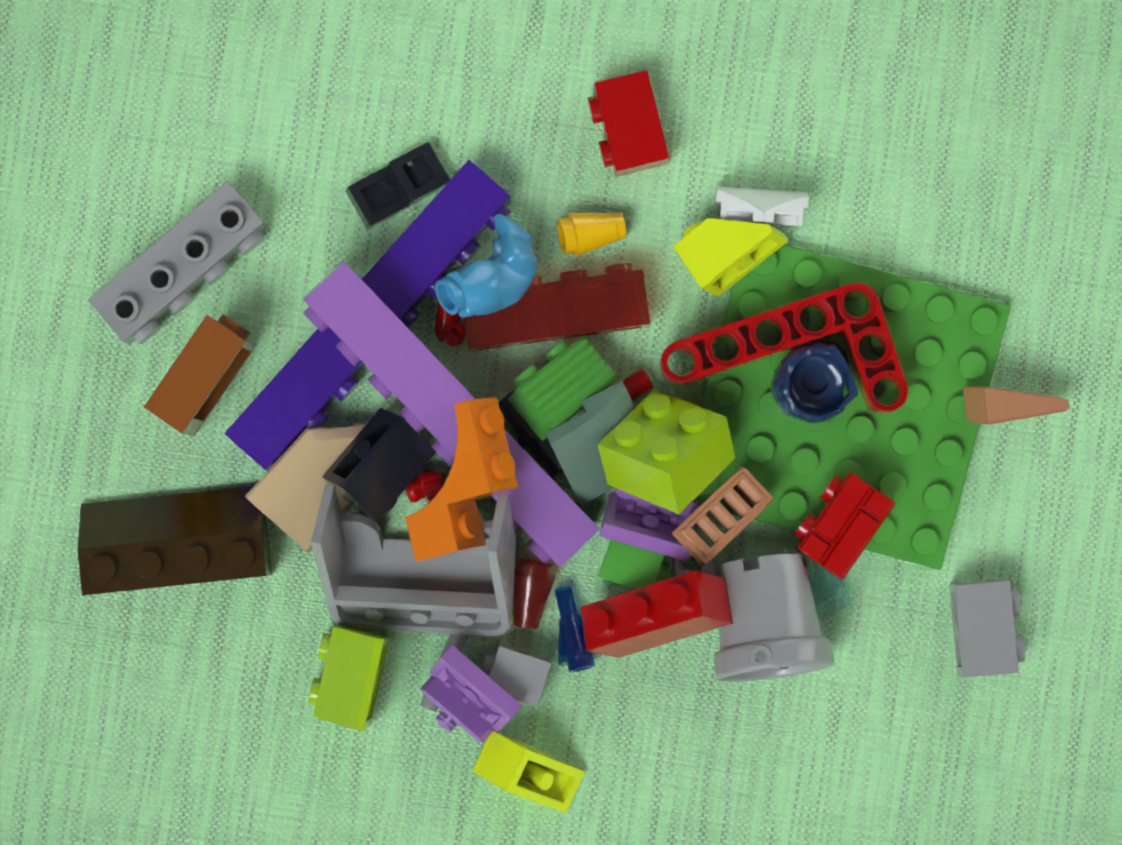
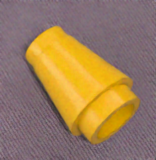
(589, 231)

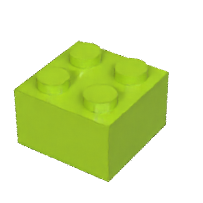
(666, 451)

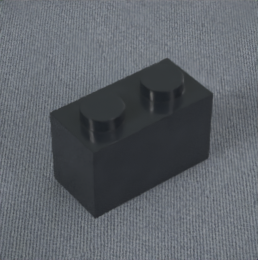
(379, 464)

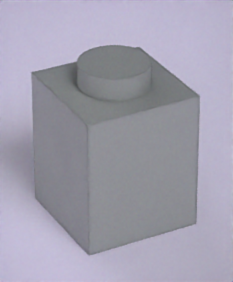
(518, 673)

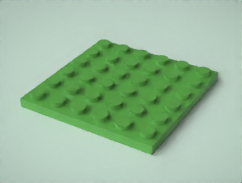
(909, 454)

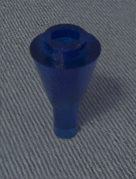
(571, 636)

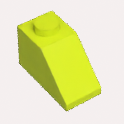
(726, 250)
(528, 772)

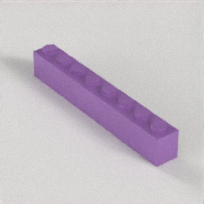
(429, 392)

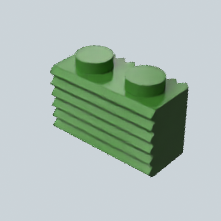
(556, 390)

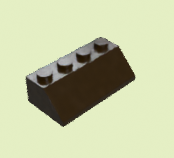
(171, 541)

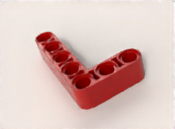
(794, 335)

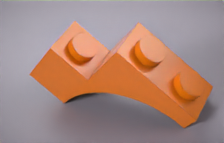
(479, 470)

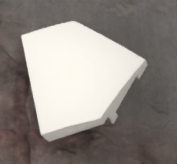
(761, 205)

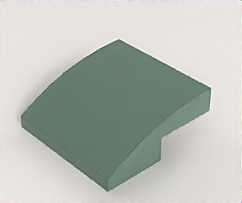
(578, 438)

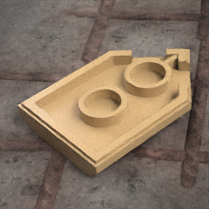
(294, 485)

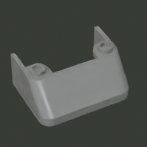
(381, 586)

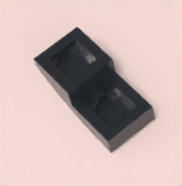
(397, 185)

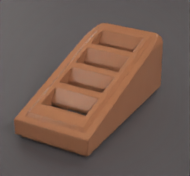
(999, 405)
(743, 495)

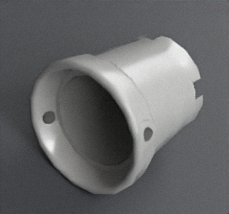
(771, 621)

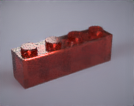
(565, 310)

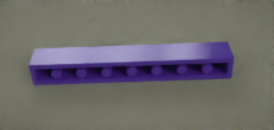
(401, 279)

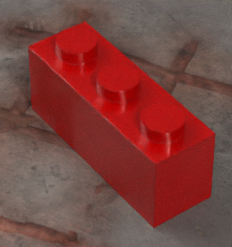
(656, 614)

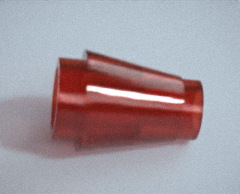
(531, 592)

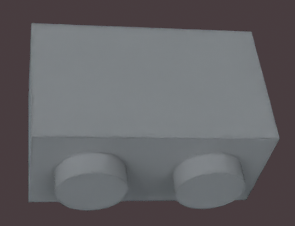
(986, 628)

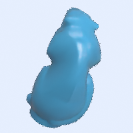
(495, 282)

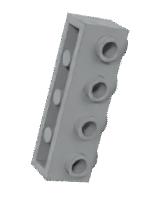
(178, 264)

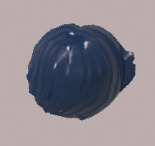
(812, 382)

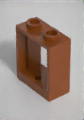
(201, 374)

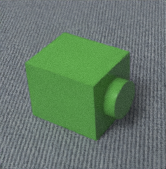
(632, 566)

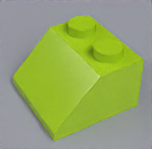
(349, 676)

